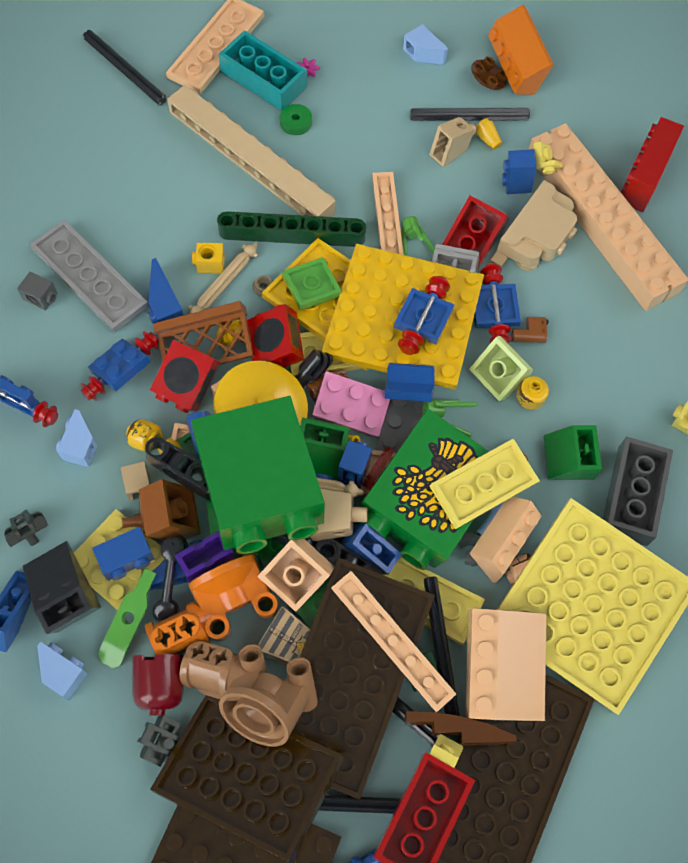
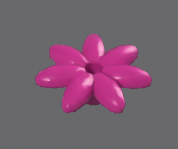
(311, 67)

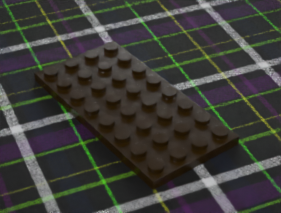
(355, 675)
(517, 782)

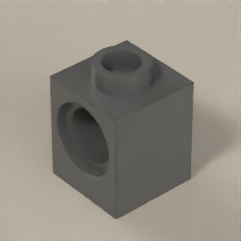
(37, 291)

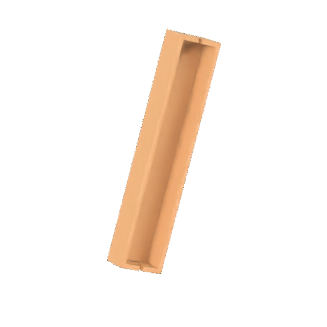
(612, 221)

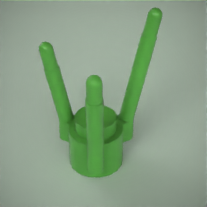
(413, 229)
(439, 408)

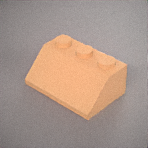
(505, 536)

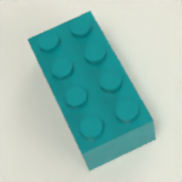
(263, 70)

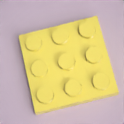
(112, 590)

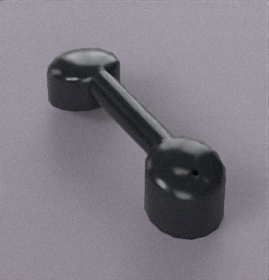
(167, 606)

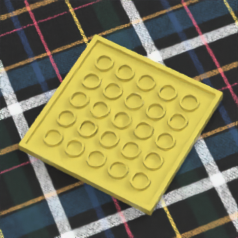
(602, 602)

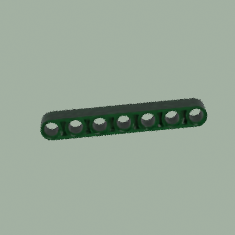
(276, 228)

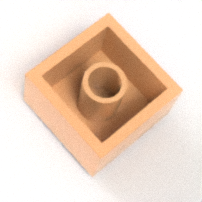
(296, 572)

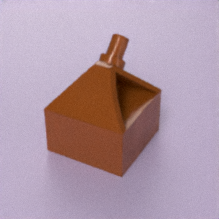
(165, 511)

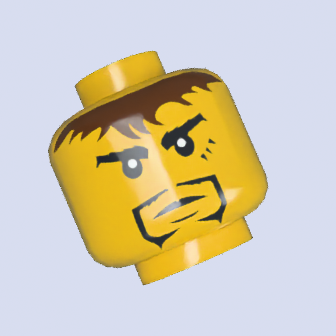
(532, 393)
(140, 432)

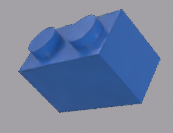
(519, 171)
(354, 463)
(372, 547)
(123, 554)

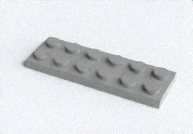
(89, 275)

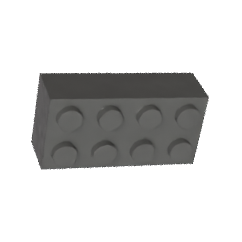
(638, 489)

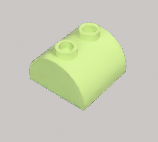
(501, 369)

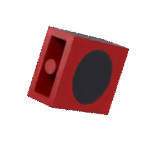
(276, 336)
(184, 377)

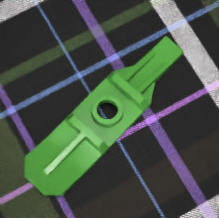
(121, 632)

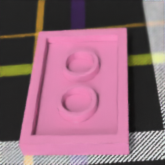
(351, 404)

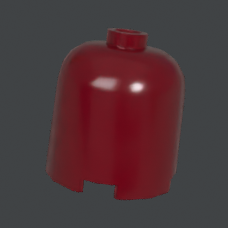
(157, 682)

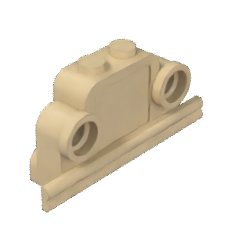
(538, 230)

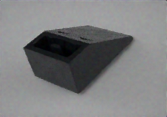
(59, 589)

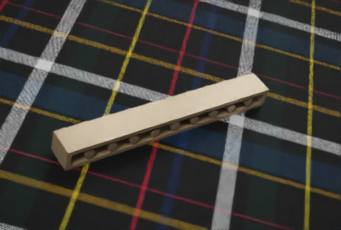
(250, 154)

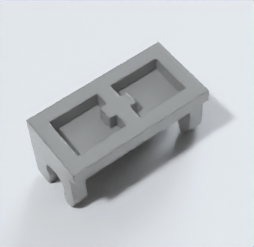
(456, 257)

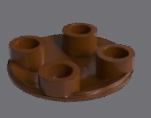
(489, 74)

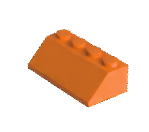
(520, 51)

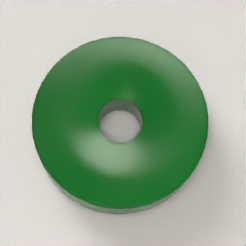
(292, 126)

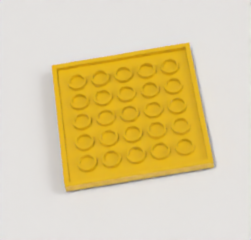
(372, 299)

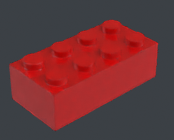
(651, 163)
(424, 814)

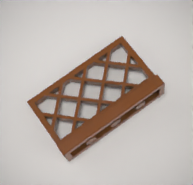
(205, 320)

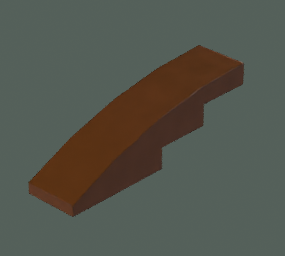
(469, 730)

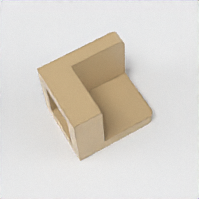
(134, 478)

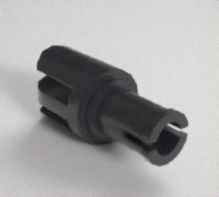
(313, 366)

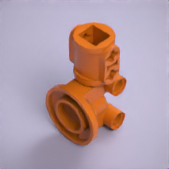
(215, 595)

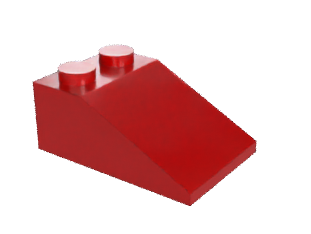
(476, 228)

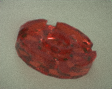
(378, 467)

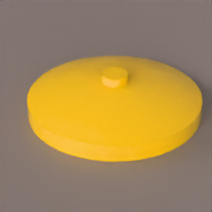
(257, 383)

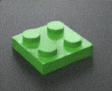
(311, 283)

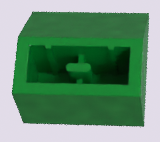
(325, 445)
(573, 453)

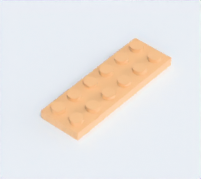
(200, 60)

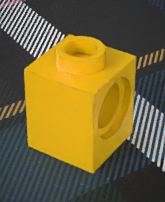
(215, 264)

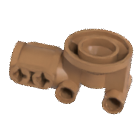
(250, 697)

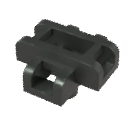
(25, 528)
(164, 742)

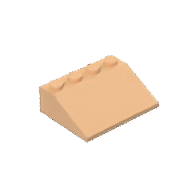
(505, 665)

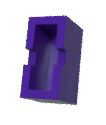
(203, 557)

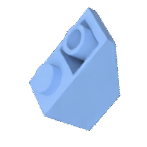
(424, 46)
(77, 442)
(58, 672)

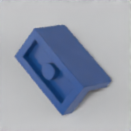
(410, 382)

